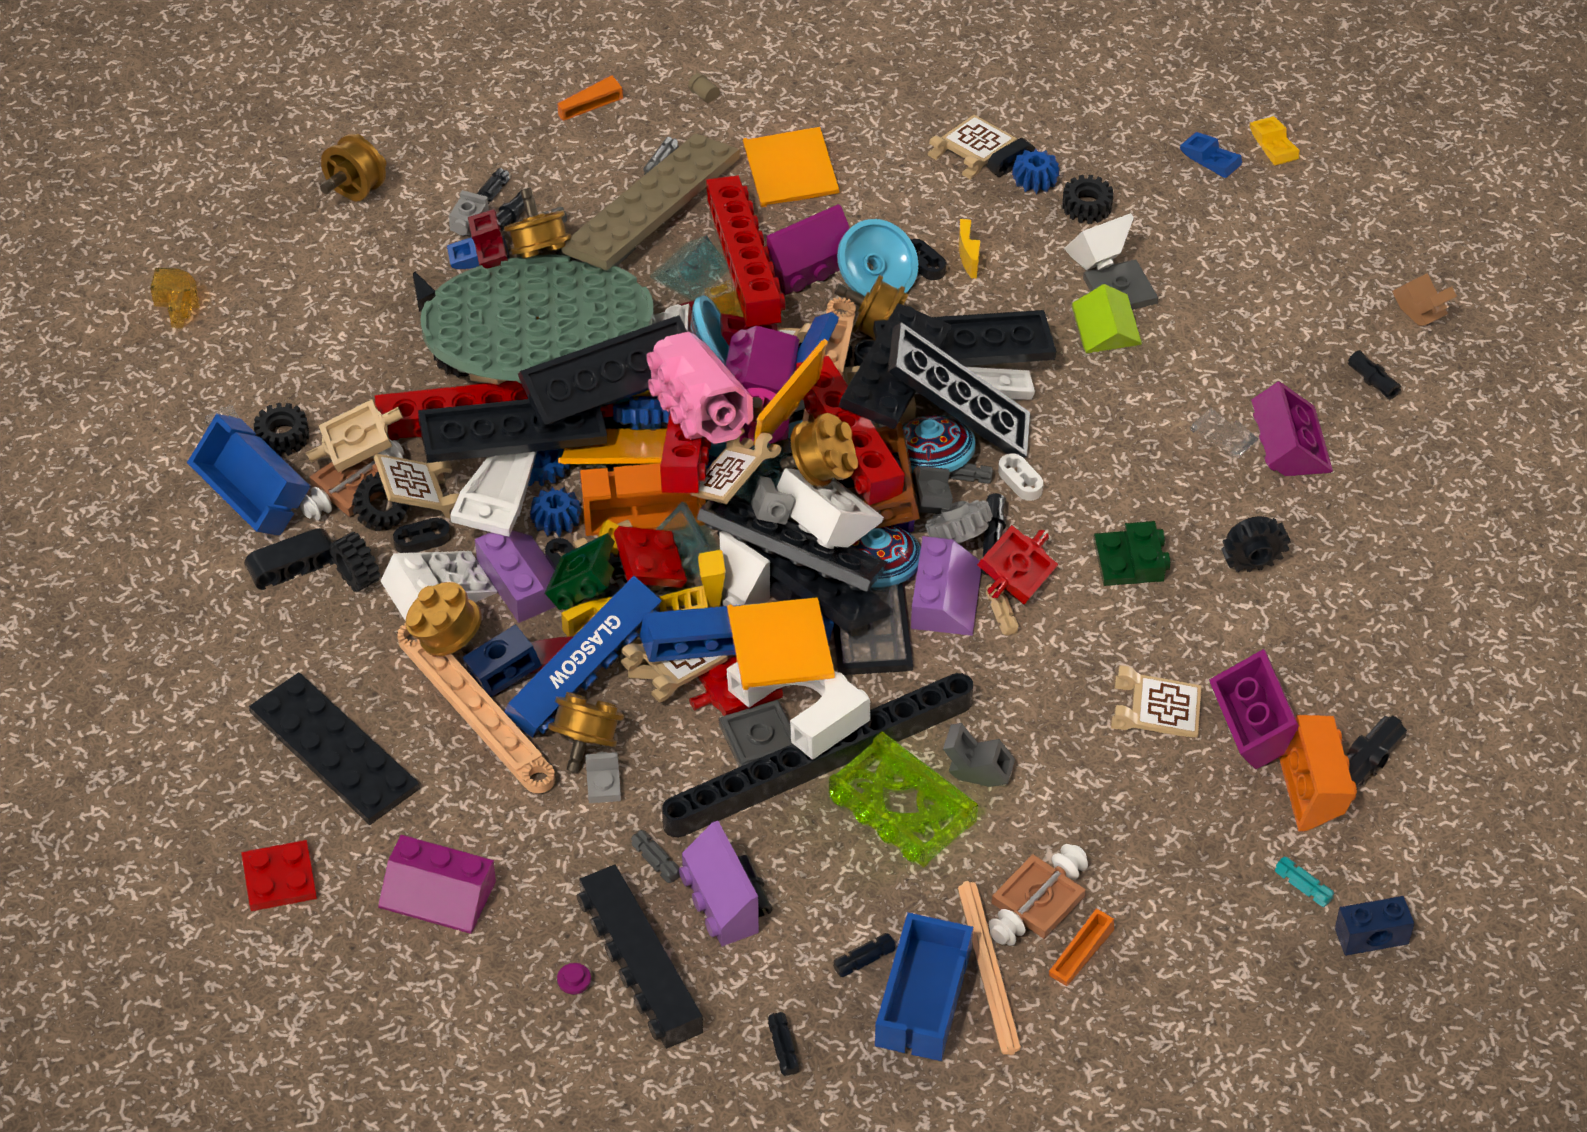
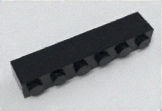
(640, 956)

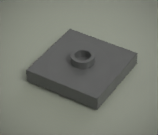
(1127, 278)
(756, 731)

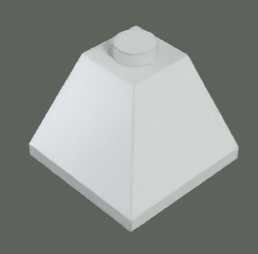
(1100, 244)
(746, 573)

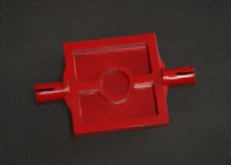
(1017, 564)
(717, 691)

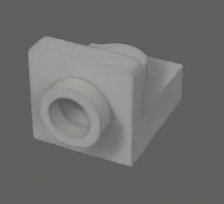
(769, 503)
(603, 777)

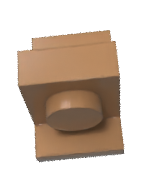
(1422, 301)

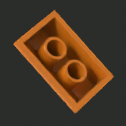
(1317, 772)

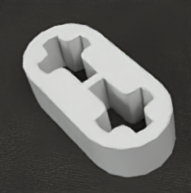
(1024, 474)

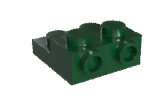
(1132, 554)
(581, 573)

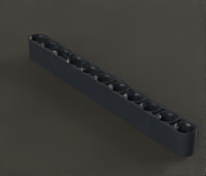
(792, 767)

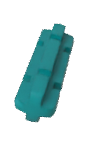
(1304, 881)

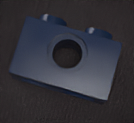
(502, 660)
(1374, 925)

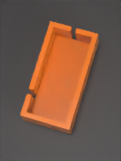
(631, 495)

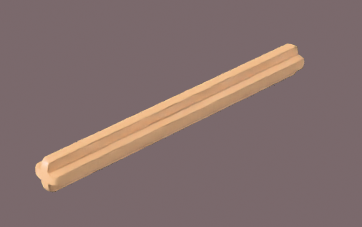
(989, 969)

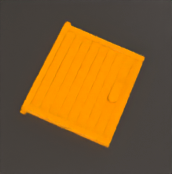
(790, 166)
(793, 391)
(622, 447)
(780, 642)

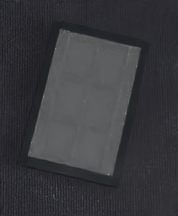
(877, 645)

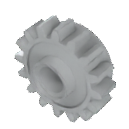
(961, 521)

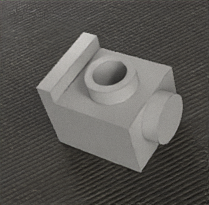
(467, 206)

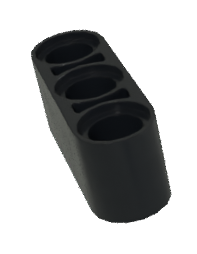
(289, 558)

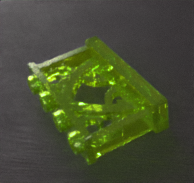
(896, 826)

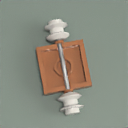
(340, 487)
(1038, 895)

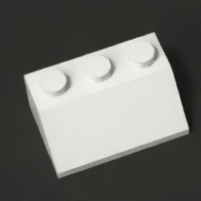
(828, 511)

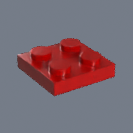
(650, 556)
(278, 875)

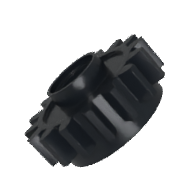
(1255, 543)

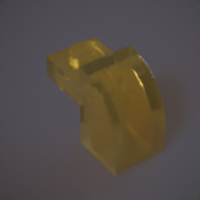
(177, 291)
(724, 298)

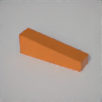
(591, 98)
(1082, 947)

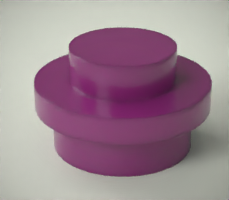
(573, 978)

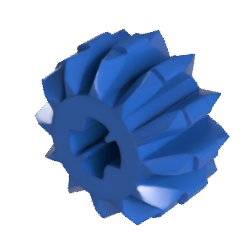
(1035, 171)
(555, 511)

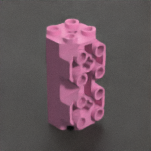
(698, 389)

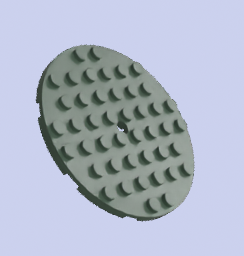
(488, 316)

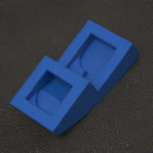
(1206, 152)
(464, 254)

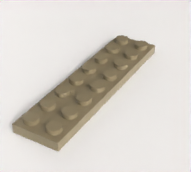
(650, 201)

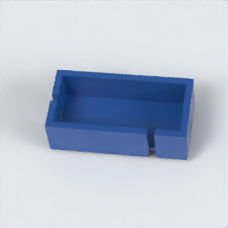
(248, 474)
(924, 986)

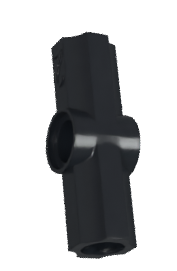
(1374, 749)

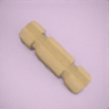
(1003, 613)

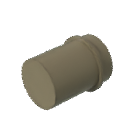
(703, 88)

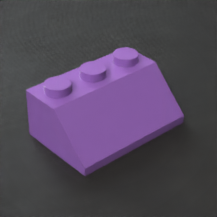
(517, 572)
(945, 588)
(720, 886)

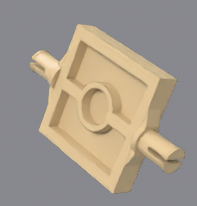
(355, 435)

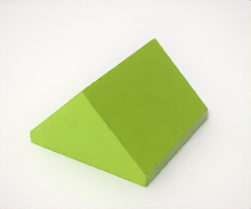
(1105, 320)

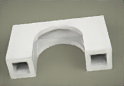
(826, 722)

